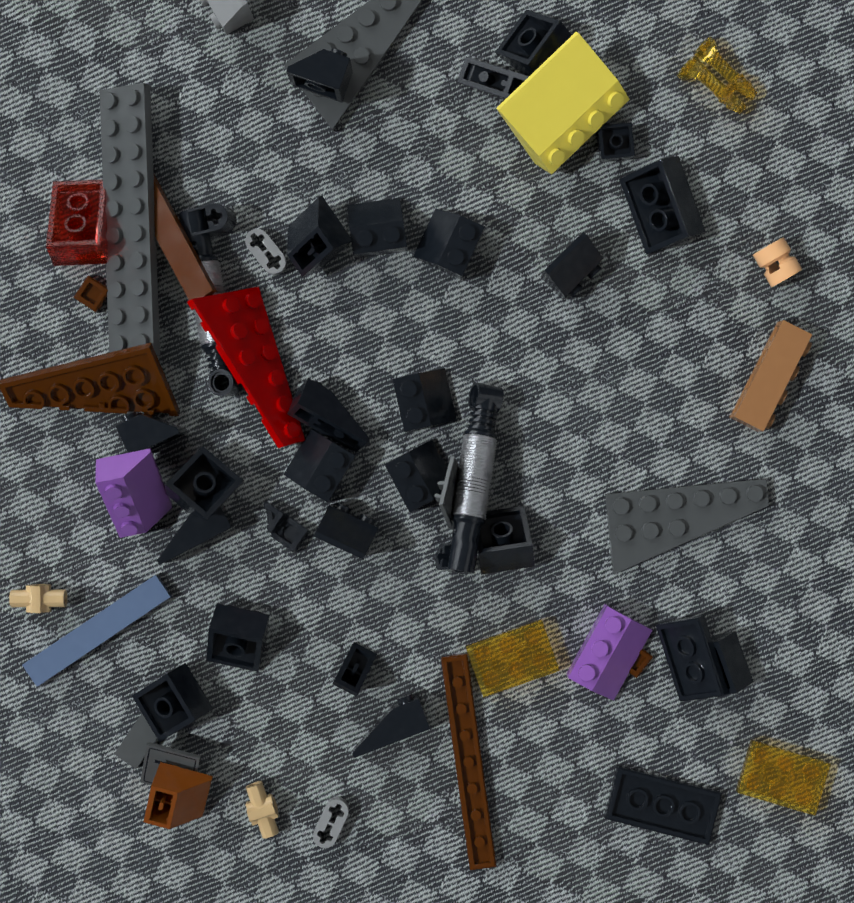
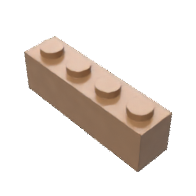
(771, 375)

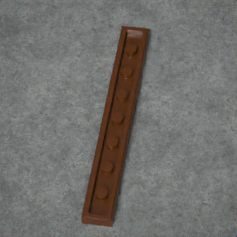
(468, 761)

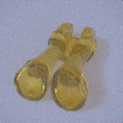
(696, 69)

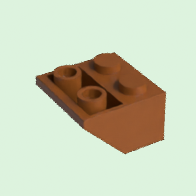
(176, 796)

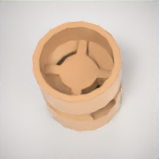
(779, 252)

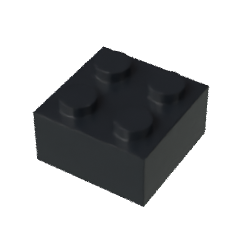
(615, 142)

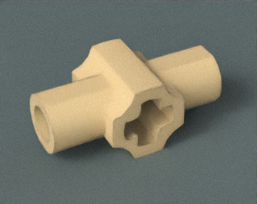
(38, 598)
(262, 809)

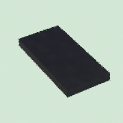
(663, 805)

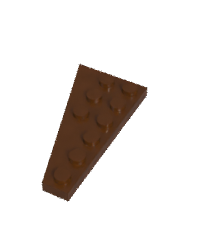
(103, 383)

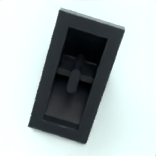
(354, 669)

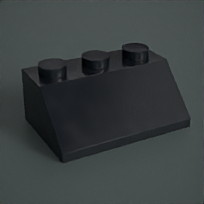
(662, 204)

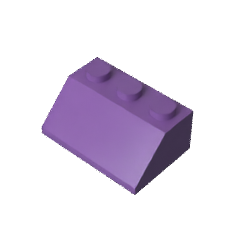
(132, 491)
(608, 652)

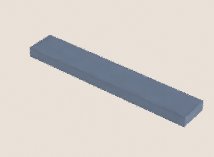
(97, 630)

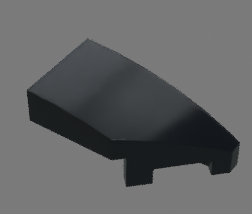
(285, 528)

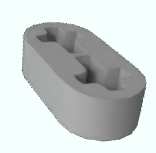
(271, 248)
(336, 825)

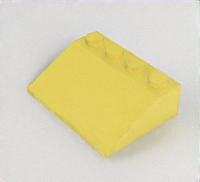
(563, 103)

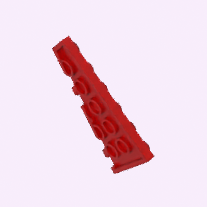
(251, 354)

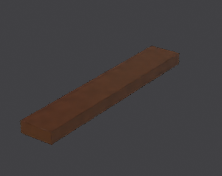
(179, 249)

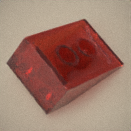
(77, 223)

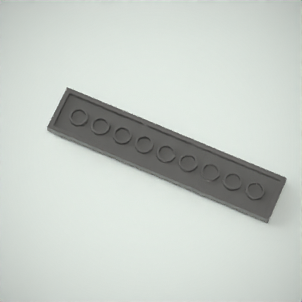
(130, 217)

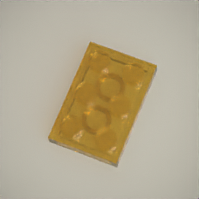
(512, 658)
(783, 777)

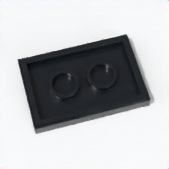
(692, 658)

